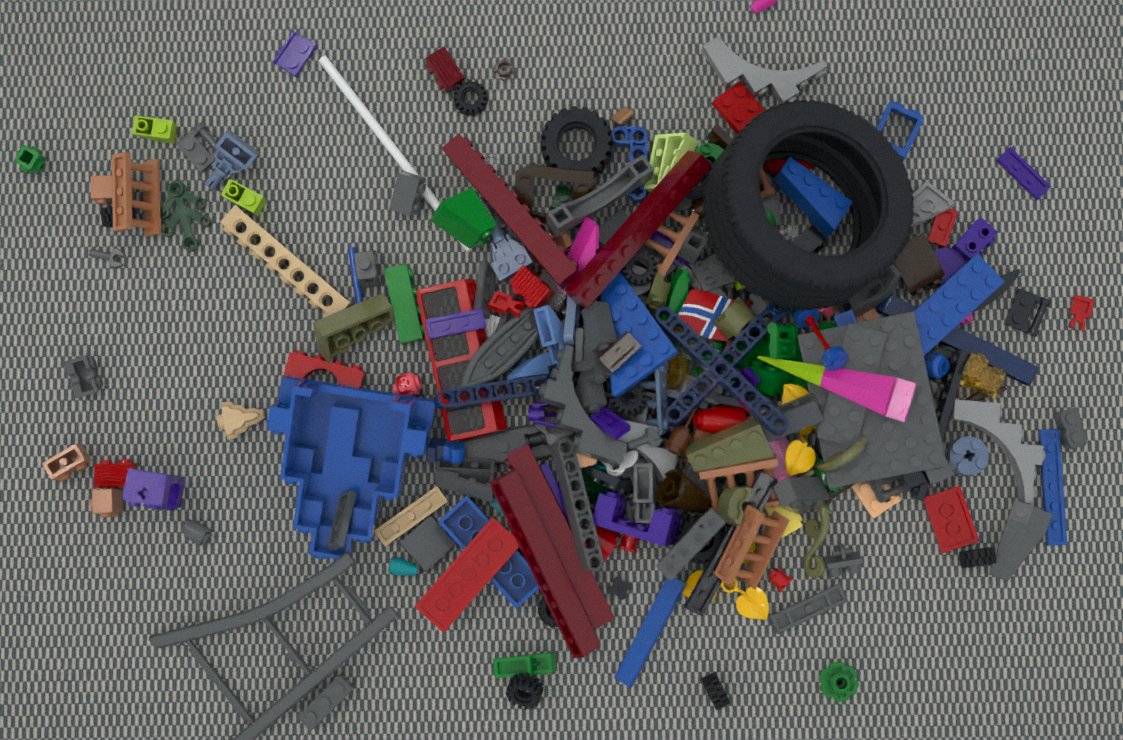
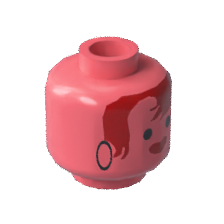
(408, 384)

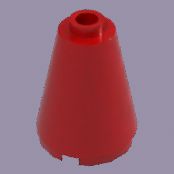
(719, 418)

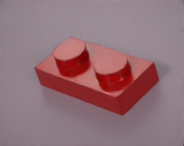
(942, 228)

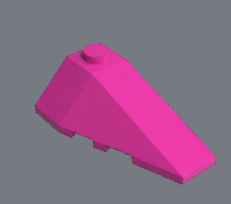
(585, 244)

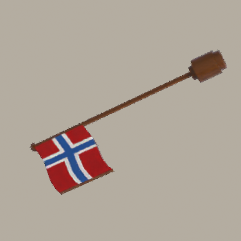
(699, 312)

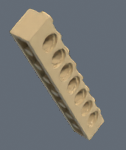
(237, 217)

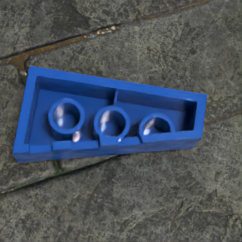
(813, 195)

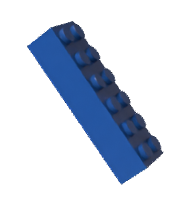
(955, 301)
(515, 576)

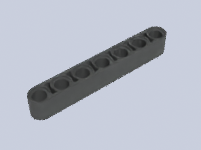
(584, 512)

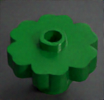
(848, 683)

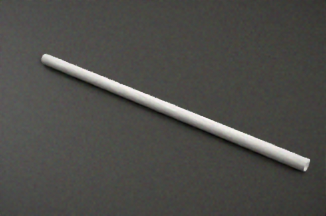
(377, 129)

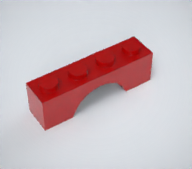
(302, 367)

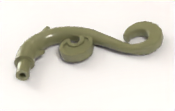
(837, 459)
(819, 535)

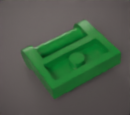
(783, 347)

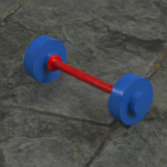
(834, 357)

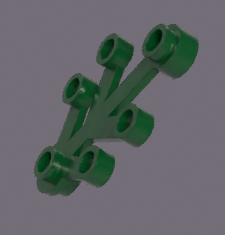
(182, 213)

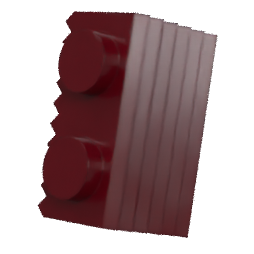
(444, 69)

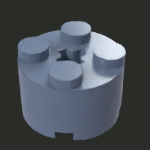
(975, 448)

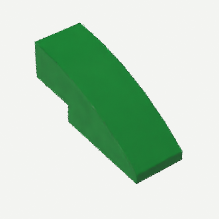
(530, 663)

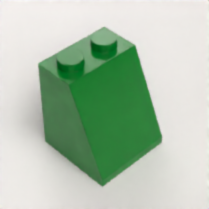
(465, 219)

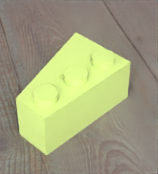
(666, 153)

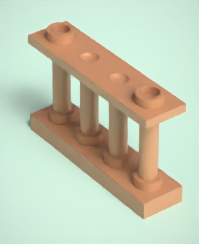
(122, 194)
(677, 237)
(746, 468)
(741, 541)

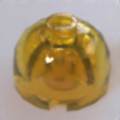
(677, 370)

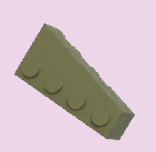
(351, 325)
(731, 446)

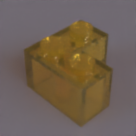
(981, 377)

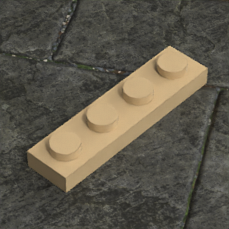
(411, 516)

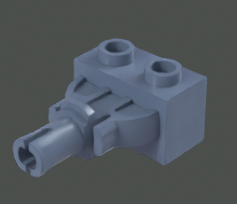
(232, 155)
(508, 255)

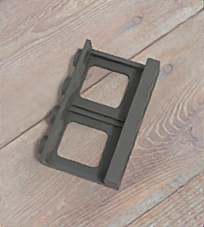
(690, 543)

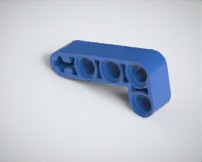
(635, 146)

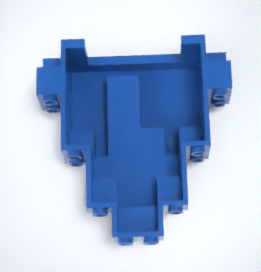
(346, 442)

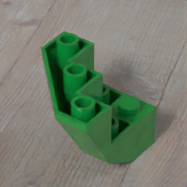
(771, 377)

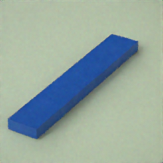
(1053, 486)
(650, 631)

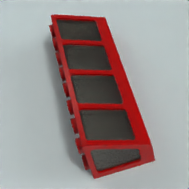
(451, 357)

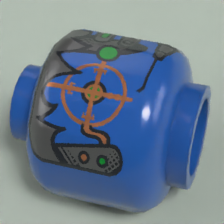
(936, 365)

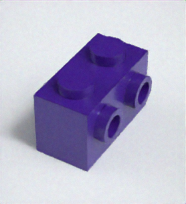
(975, 239)

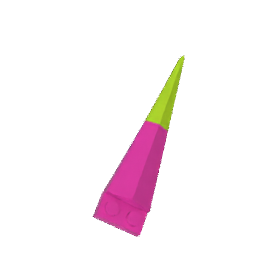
(876, 392)

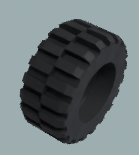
(582, 120)

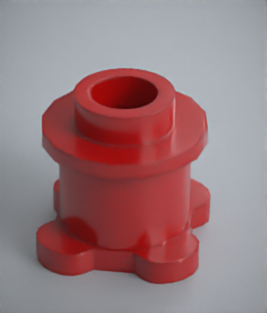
(629, 543)
(779, 579)

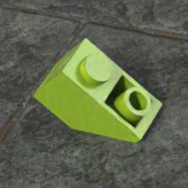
(155, 129)
(244, 197)

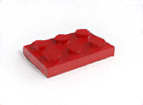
(950, 519)

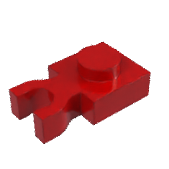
(505, 303)
(1080, 308)

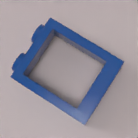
(912, 115)

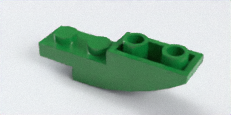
(677, 295)

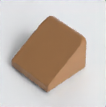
(622, 116)

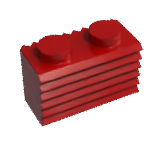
(531, 287)
(112, 475)

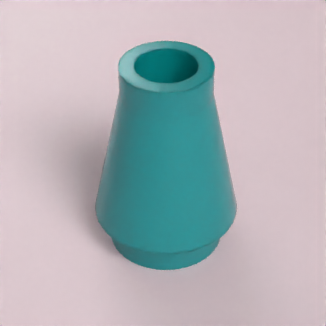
(402, 567)

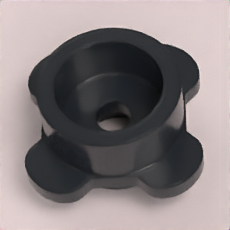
(620, 593)

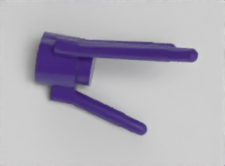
(536, 413)

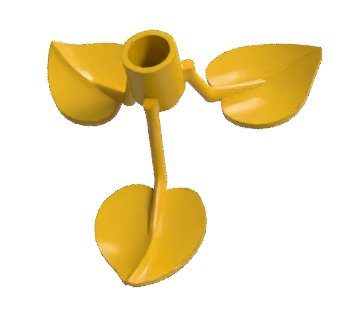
(798, 456)
(751, 604)

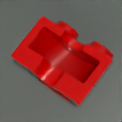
(607, 540)

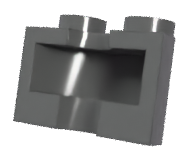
(83, 375)

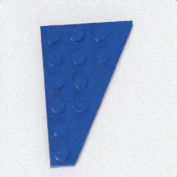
(632, 316)

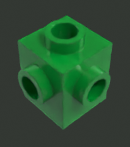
(30, 159)

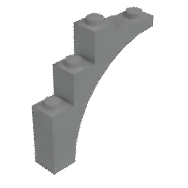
(732, 68)
(1008, 437)
(660, 457)

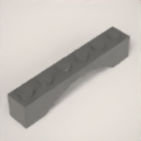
(625, 181)

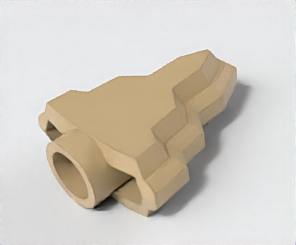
(237, 419)

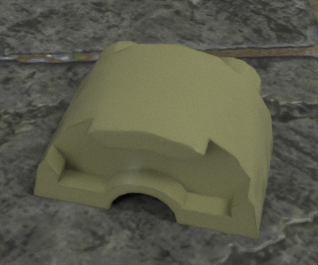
(657, 294)
(734, 318)
(730, 504)

